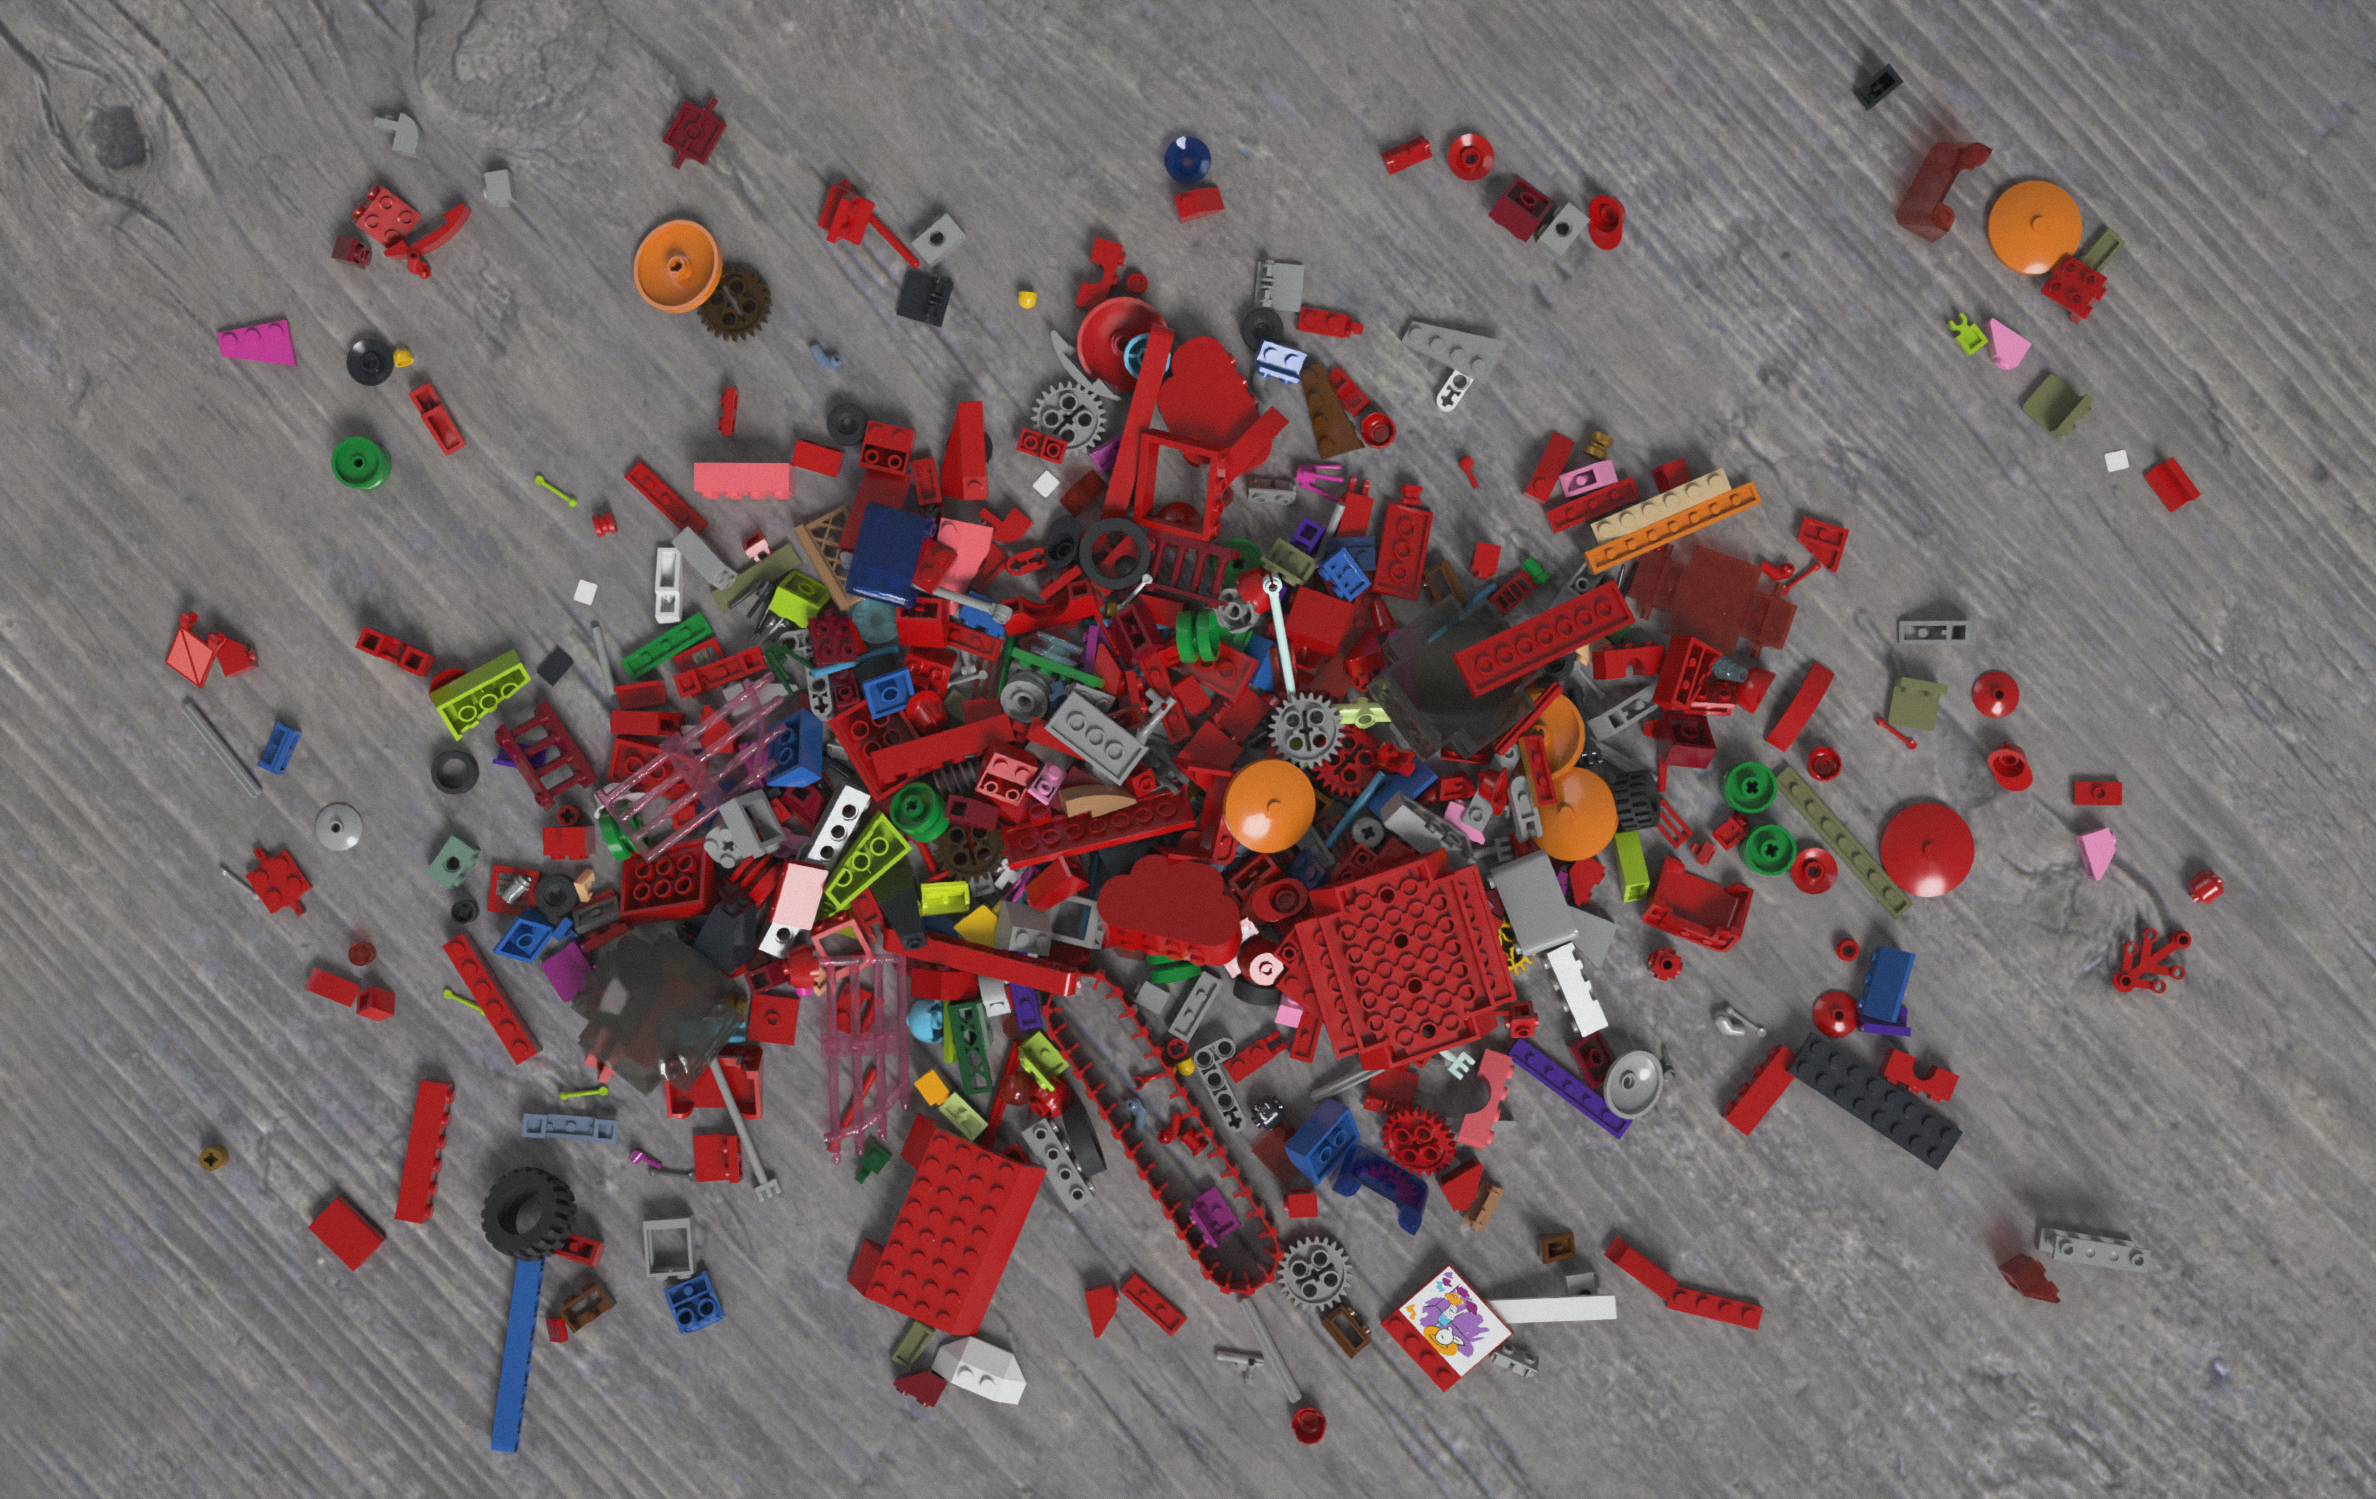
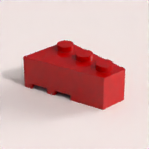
(1683, 671)

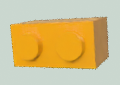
(934, 1086)

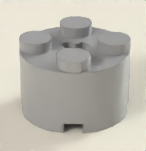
(721, 844)

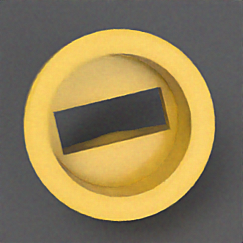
(1027, 299)
(402, 358)
(1186, 1066)

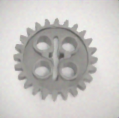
(1055, 404)
(1328, 727)
(1324, 1291)

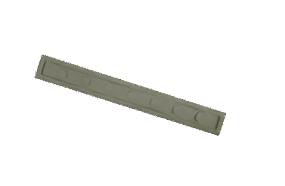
(1842, 842)

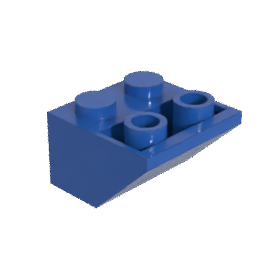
(975, 618)

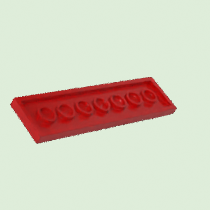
(1543, 638)
(1081, 833)

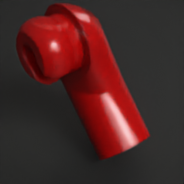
(1171, 1132)

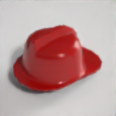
(1606, 221)
(927, 712)
(2010, 767)
(1493, 788)
(1279, 899)

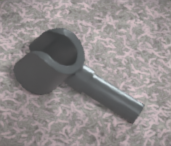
(1667, 1065)

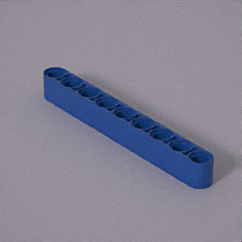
(517, 1356)

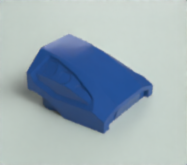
(694, 1303)

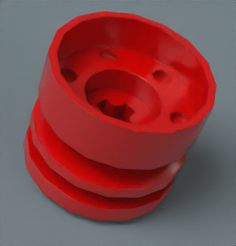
(758, 876)

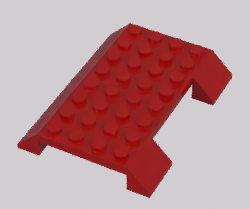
(950, 1231)

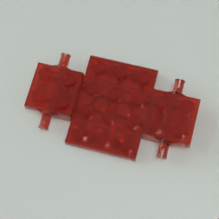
(1712, 600)

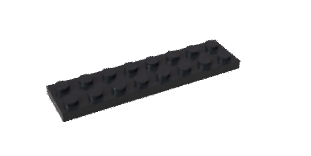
(1874, 1101)

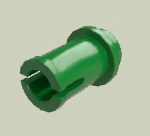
(1535, 570)

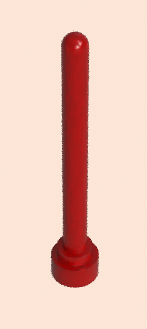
(886, 233)

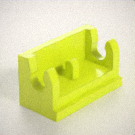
(945, 898)

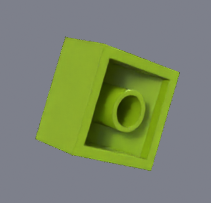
(800, 598)

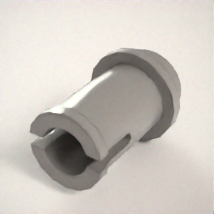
(519, 885)

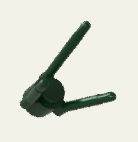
(777, 657)

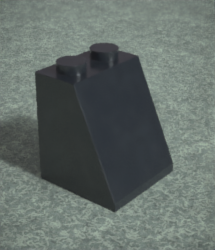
(1122, 857)
(729, 932)

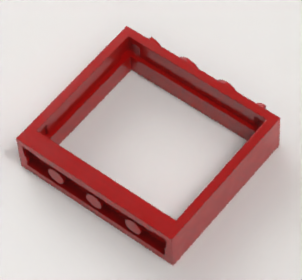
(1147, 478)

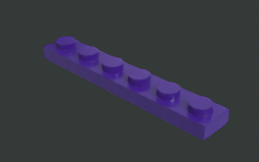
(1567, 1087)

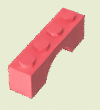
(1477, 1126)

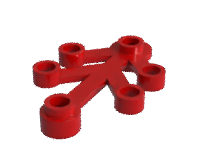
(2148, 962)

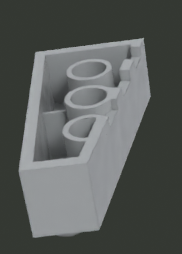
(1426, 830)

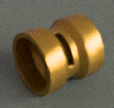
(1598, 446)
(737, 1003)

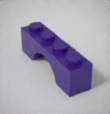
(1306, 539)

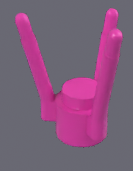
(1307, 474)
(1027, 877)

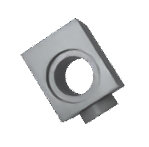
(1151, 996)

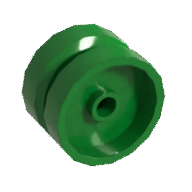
(347, 461)
(1249, 557)
(1197, 636)
(1762, 790)
(919, 812)
(616, 839)
(1781, 853)
(1171, 970)

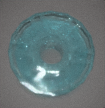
(863, 621)
(1056, 649)

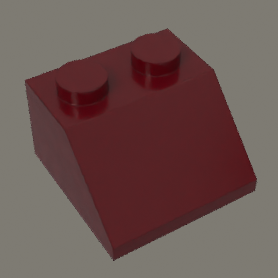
(1521, 209)
(1685, 740)

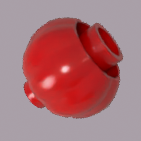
(1050, 1103)

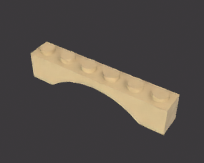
(1660, 507)

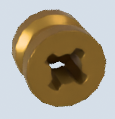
(217, 1154)

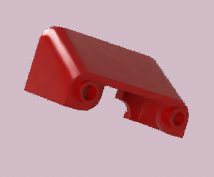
(1697, 907)
(744, 1074)

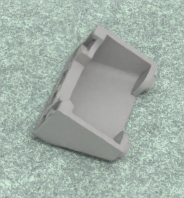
(1533, 903)

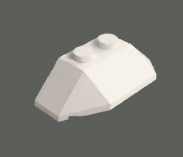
(981, 1369)

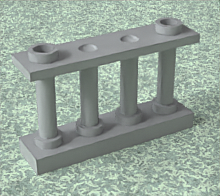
(2093, 1249)

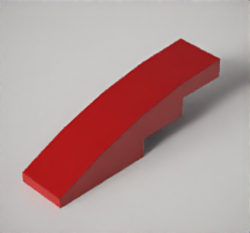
(928, 488)

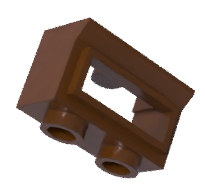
(1451, 580)
(1349, 1313)
(570, 1317)

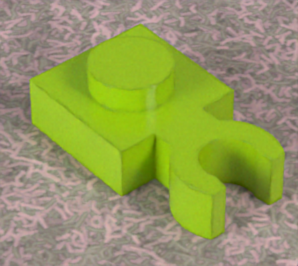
(1969, 337)

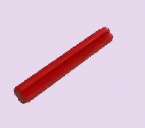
(1521, 726)

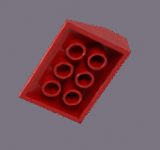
(862, 735)
(670, 887)

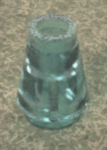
(1729, 670)

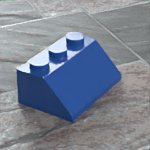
(797, 751)
(1410, 786)
(1885, 983)
(1322, 1140)

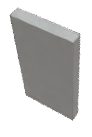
(1096, 738)

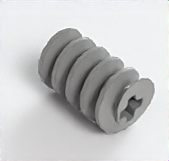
(957, 779)
(1375, 827)

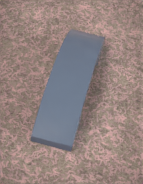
(570, 1127)

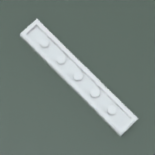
(1555, 1308)

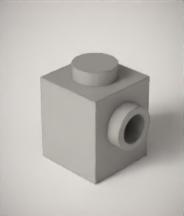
(500, 188)

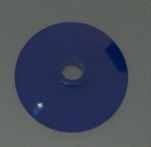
(1187, 148)

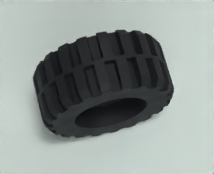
(507, 1199)

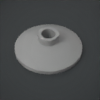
(350, 827)

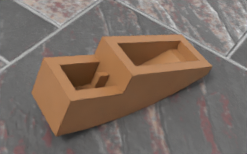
(1094, 799)

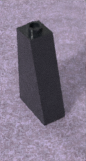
(900, 902)

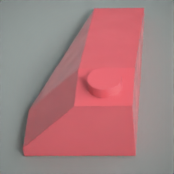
(972, 545)

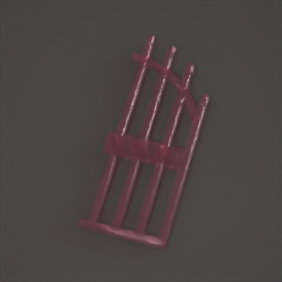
(694, 772)
(864, 1044)

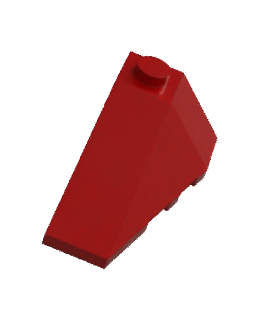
(965, 461)

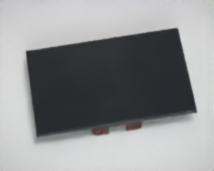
(555, 667)

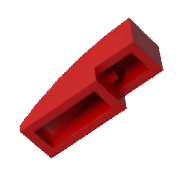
(437, 418)

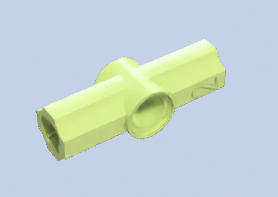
(1361, 712)

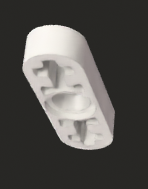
(1455, 399)

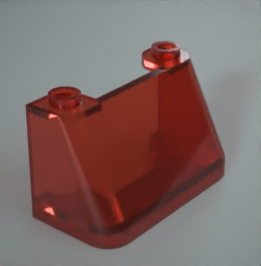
(1923, 205)

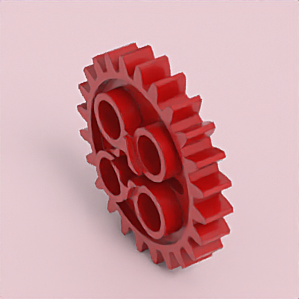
(1361, 773)
(1418, 1147)

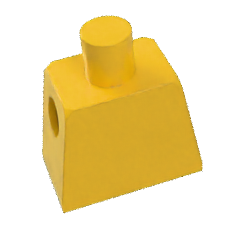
(981, 925)

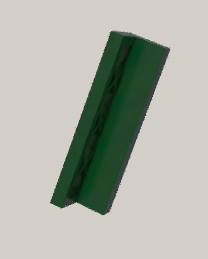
(964, 1057)

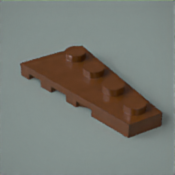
(1331, 425)

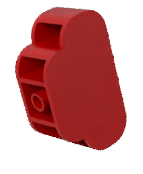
(1208, 400)
(1172, 911)

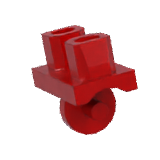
(1394, 759)

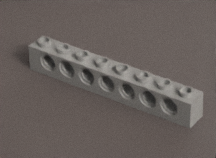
(844, 794)

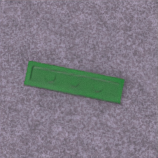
(667, 646)
(1047, 666)

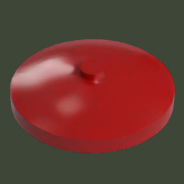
(1106, 333)
(1926, 849)

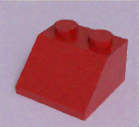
(1462, 1184)

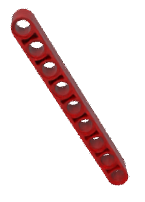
(1138, 421)
(989, 962)

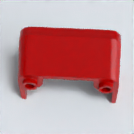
(1213, 840)

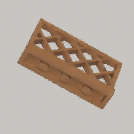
(821, 562)

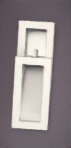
(669, 586)

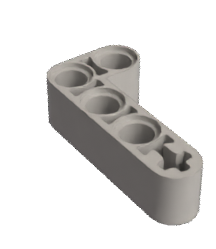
(803, 649)
(1223, 1086)

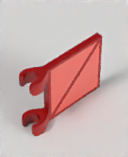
(191, 653)

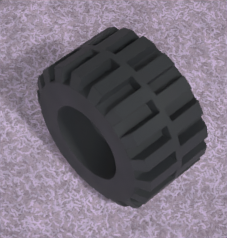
(1637, 800)

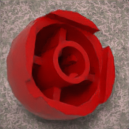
(1753, 689)

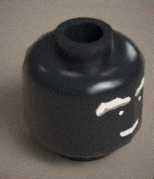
(1268, 1112)

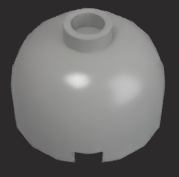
(1237, 615)

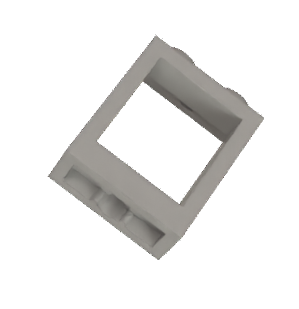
(705, 558)
(742, 828)
(1094, 930)
(669, 1222)

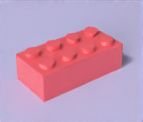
(745, 479)

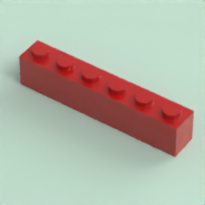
(940, 748)
(492, 997)
(424, 1150)

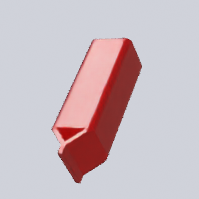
(1641, 1268)

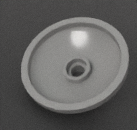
(1633, 1084)

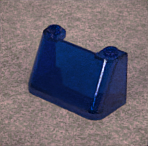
(888, 555)
(1368, 1169)

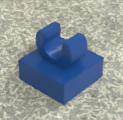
(566, 930)

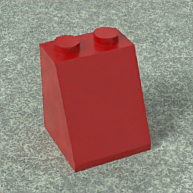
(1316, 620)

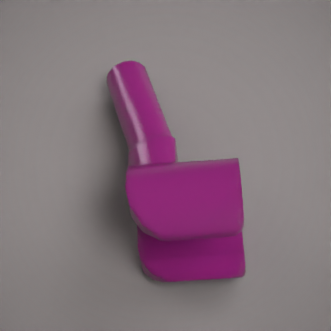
(638, 1155)

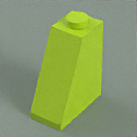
(1630, 866)

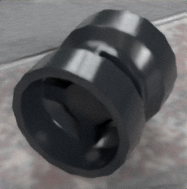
(461, 909)

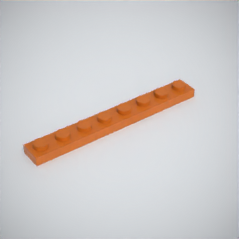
(1672, 528)

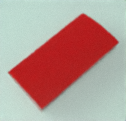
(875, 487)
(632, 754)

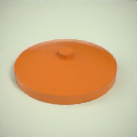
(2033, 227)
(678, 266)
(1561, 732)
(1269, 805)
(1582, 818)

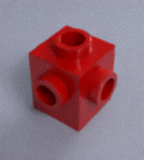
(1658, 957)
(1521, 1019)

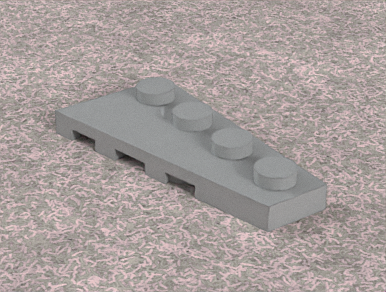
(1459, 350)

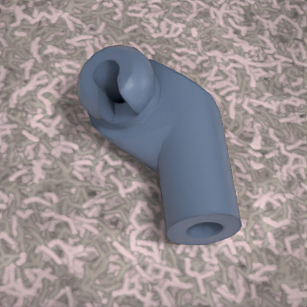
(824, 360)
(1139, 1111)

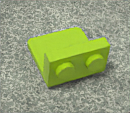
(1042, 1058)

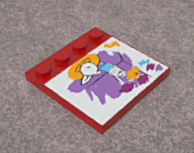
(1446, 1327)

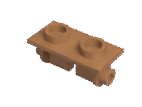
(1483, 1205)

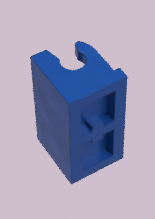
(280, 748)

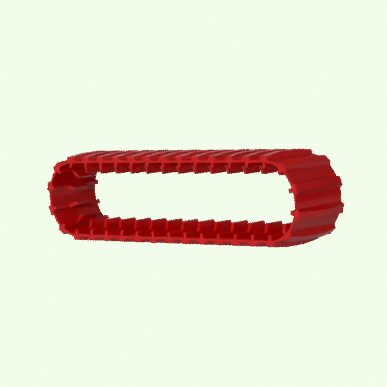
(1233, 1168)

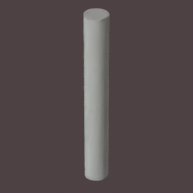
(1330, 530)
(604, 661)

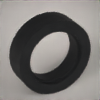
(1101, 528)
(1084, 1140)

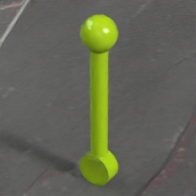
(541, 481)
(450, 994)
(602, 1091)

